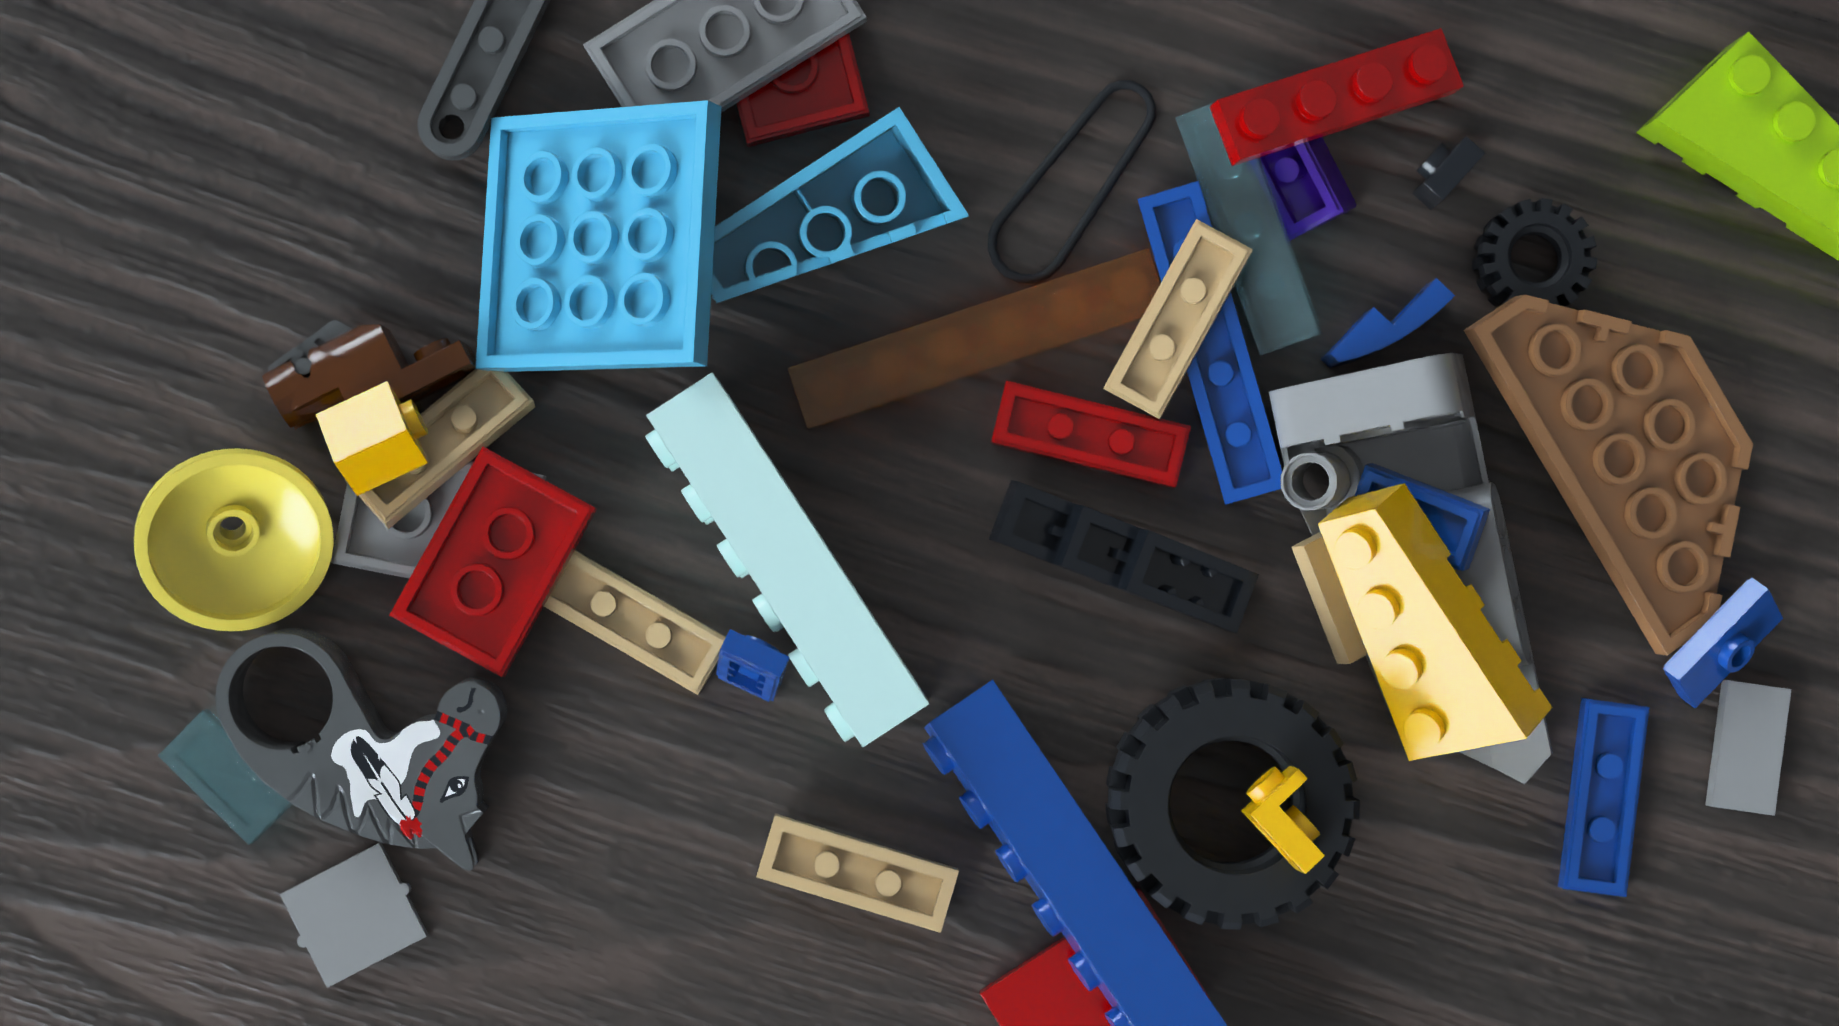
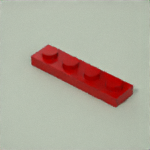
(1336, 96)

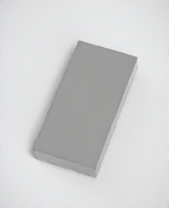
(1748, 747)

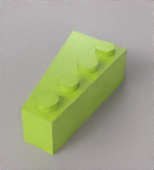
(1759, 137)

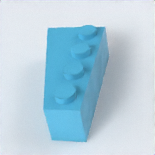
(838, 207)

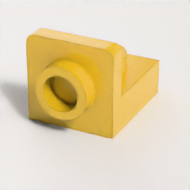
(1289, 830)

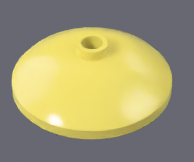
(241, 574)

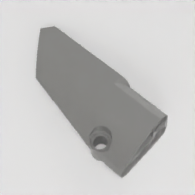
(1424, 426)

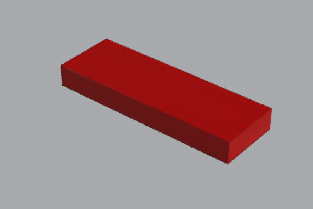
(1090, 434)

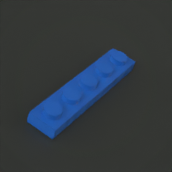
(1222, 368)

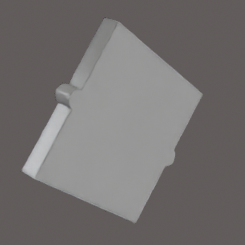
(354, 914)

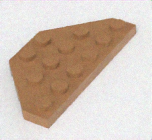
(1633, 447)

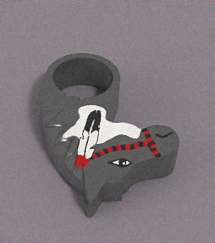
(378, 783)

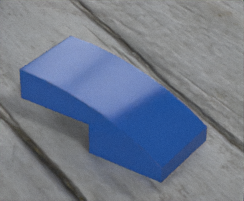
(1376, 332)

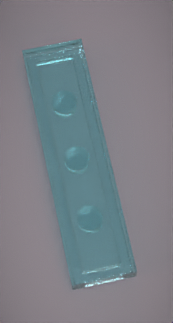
(1247, 211)

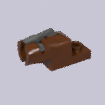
(349, 361)

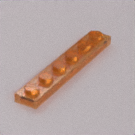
(975, 339)

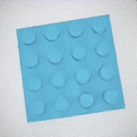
(599, 239)

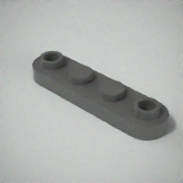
(478, 73)

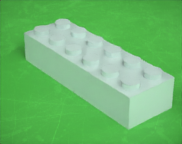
(787, 560)

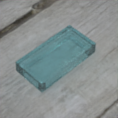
(219, 776)

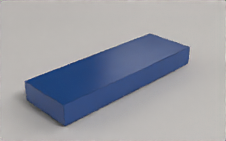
(1603, 797)

